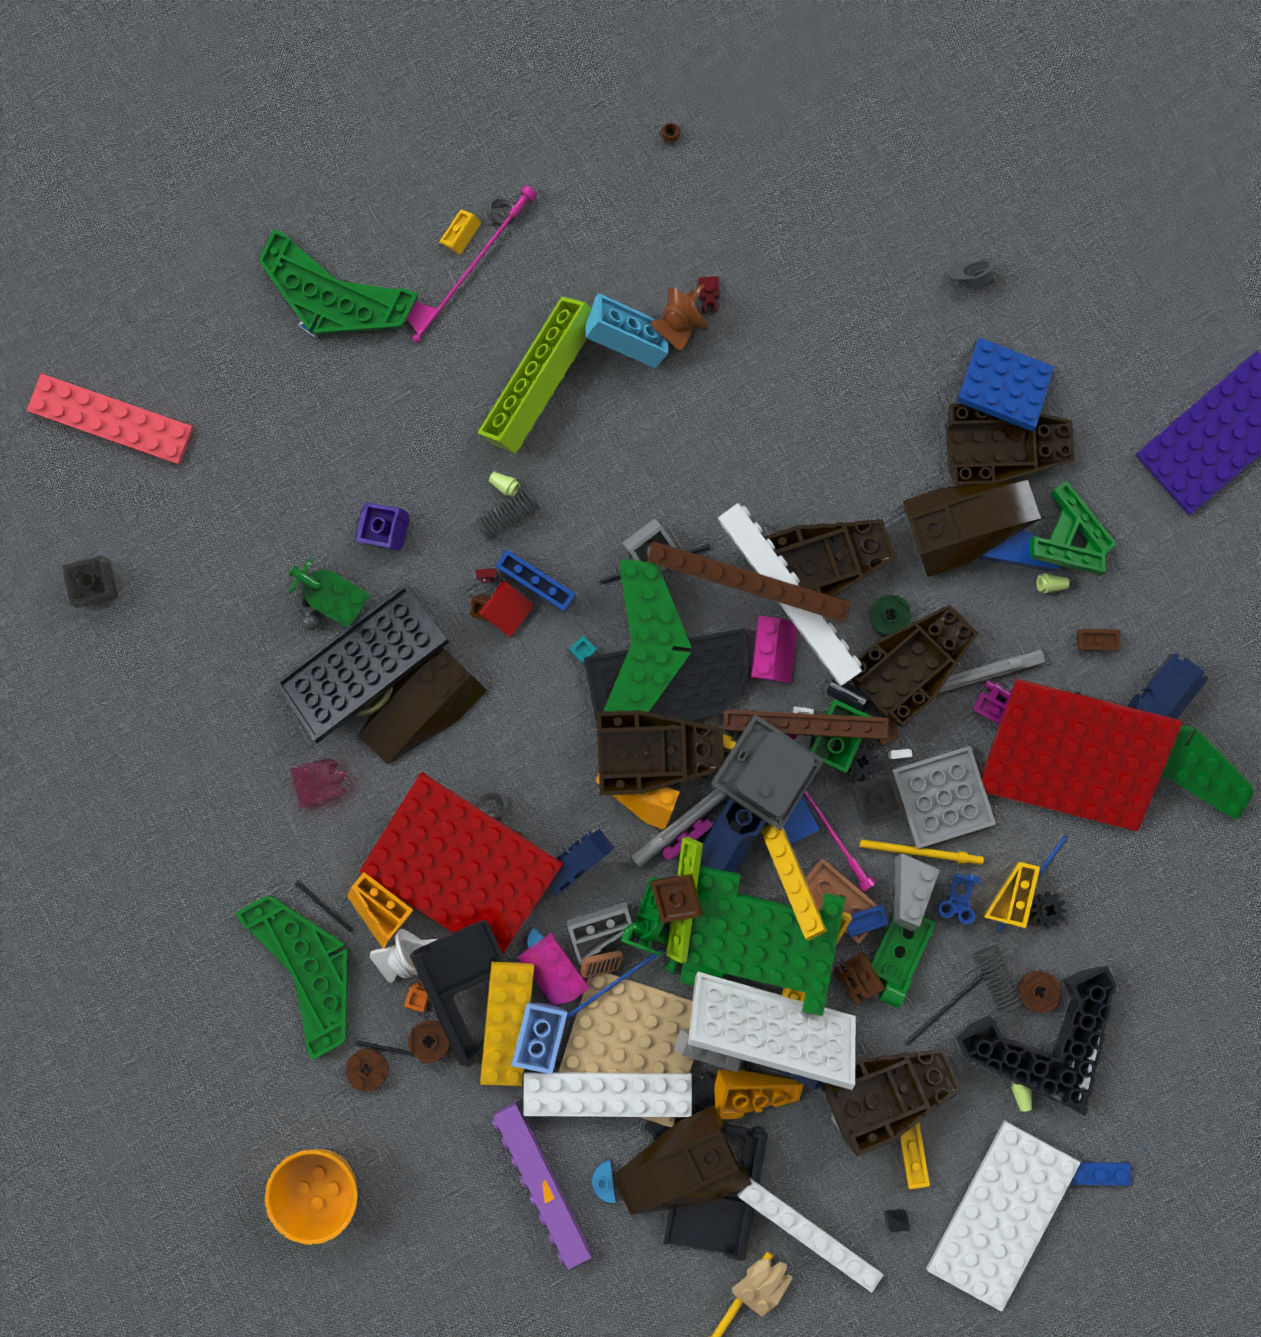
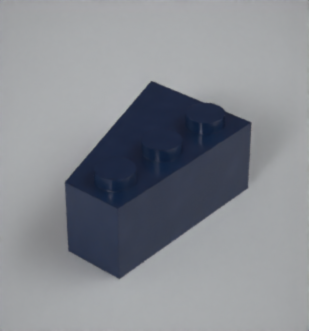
(580, 859)

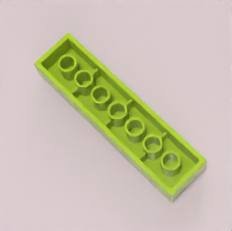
(537, 376)

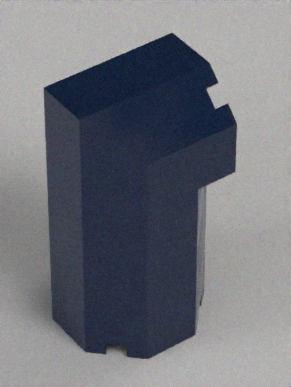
(1170, 688)
(730, 837)

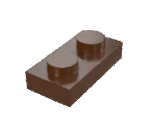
(1098, 639)

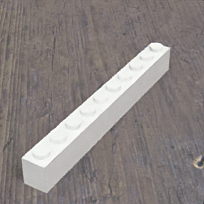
(812, 626)

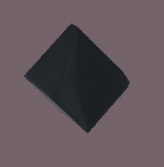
(896, 1220)

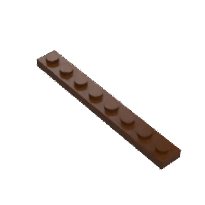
(812, 724)

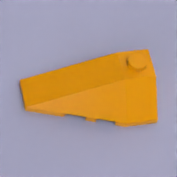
(651, 807)
(752, 1091)

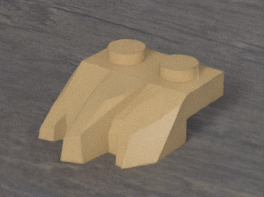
(763, 1286)

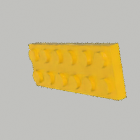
(507, 998)

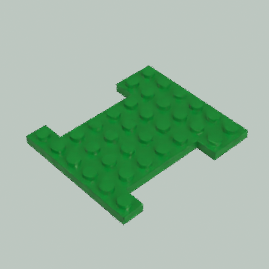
(760, 940)

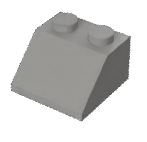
(640, 543)

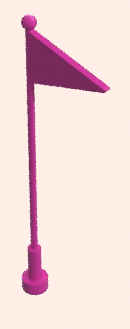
(423, 315)
(865, 882)

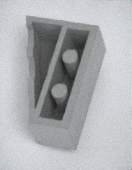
(598, 929)

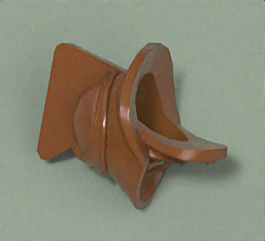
(680, 317)

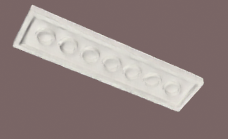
(608, 1094)

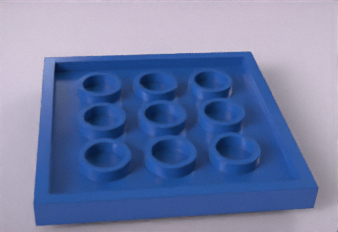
(1005, 384)

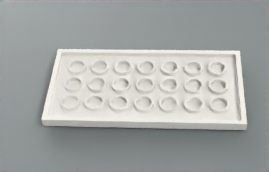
(772, 1031)
(1003, 1215)

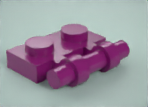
(988, 706)

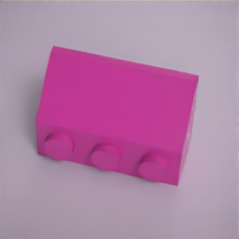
(774, 650)
(554, 971)

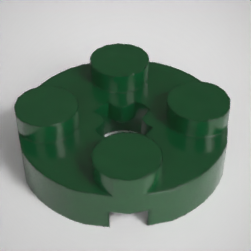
(889, 602)

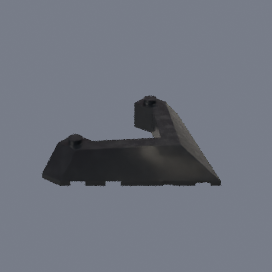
(1070, 1069)

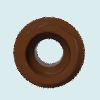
(670, 127)

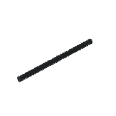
(323, 906)
(384, 1048)

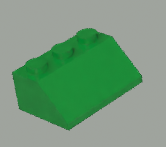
(837, 751)

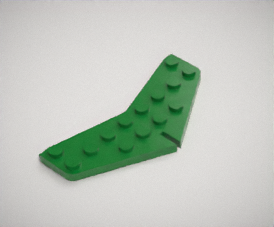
(339, 304)
(653, 633)
(1207, 773)
(318, 977)

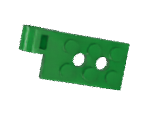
(899, 970)

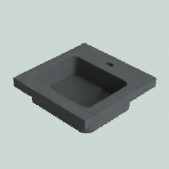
(769, 775)

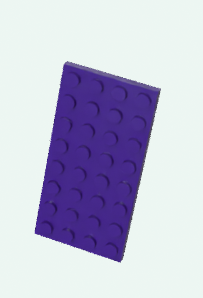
(1209, 439)

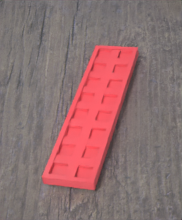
(110, 419)

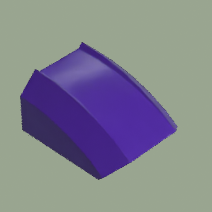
(382, 526)

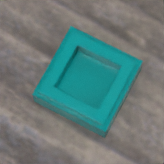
(582, 649)

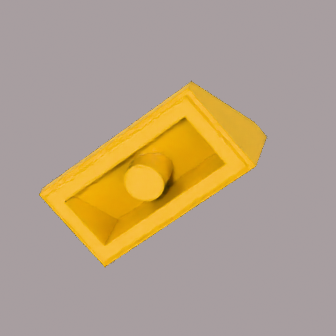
(460, 231)

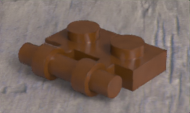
(864, 976)

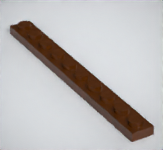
(749, 581)

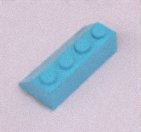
(625, 331)

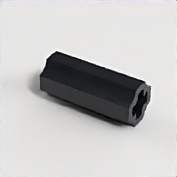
(849, 696)

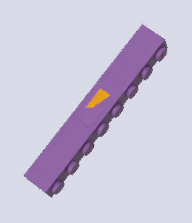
(542, 1185)

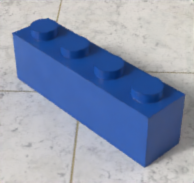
(535, 581)

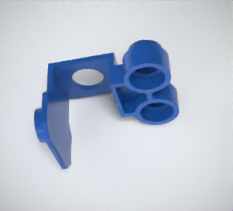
(960, 903)

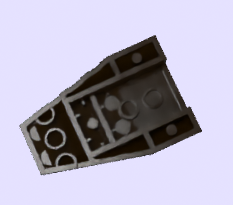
(833, 554)
(422, 706)
(653, 751)
(890, 1096)

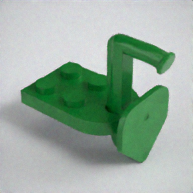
(333, 593)
(648, 927)

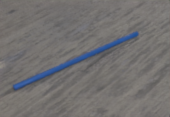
(1042, 869)
(613, 984)

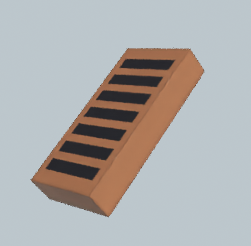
(601, 964)

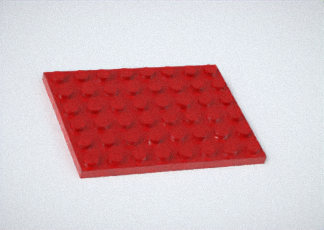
(1078, 754)
(459, 863)

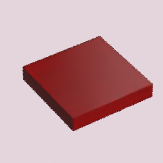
(506, 609)

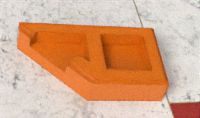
(417, 998)

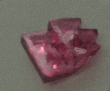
(318, 782)

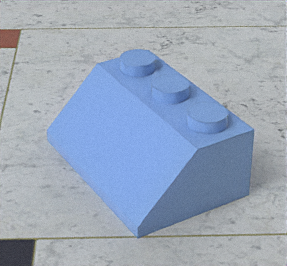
(539, 1037)

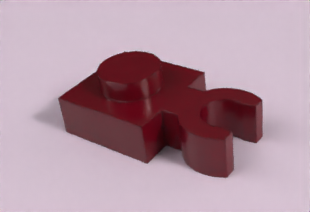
(710, 292)
(486, 575)

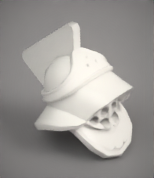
(396, 959)

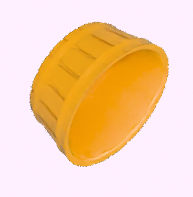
(311, 1196)

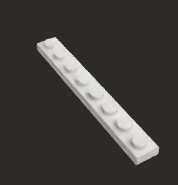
(811, 1235)

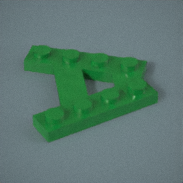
(1058, 548)

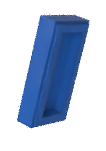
(867, 920)

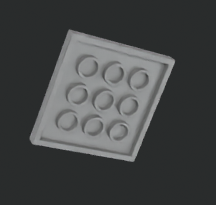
(943, 797)

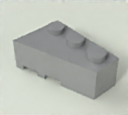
(912, 890)
(704, 1055)

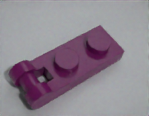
(700, 828)

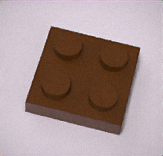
(676, 898)

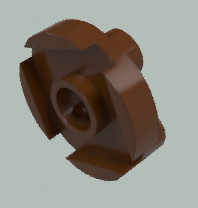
(1051, 991)
(421, 1049)
(357, 1062)

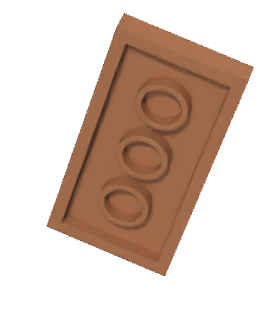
(826, 879)

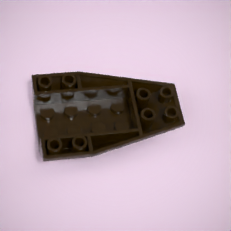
(994, 451)
(968, 521)
(913, 664)
(682, 1167)

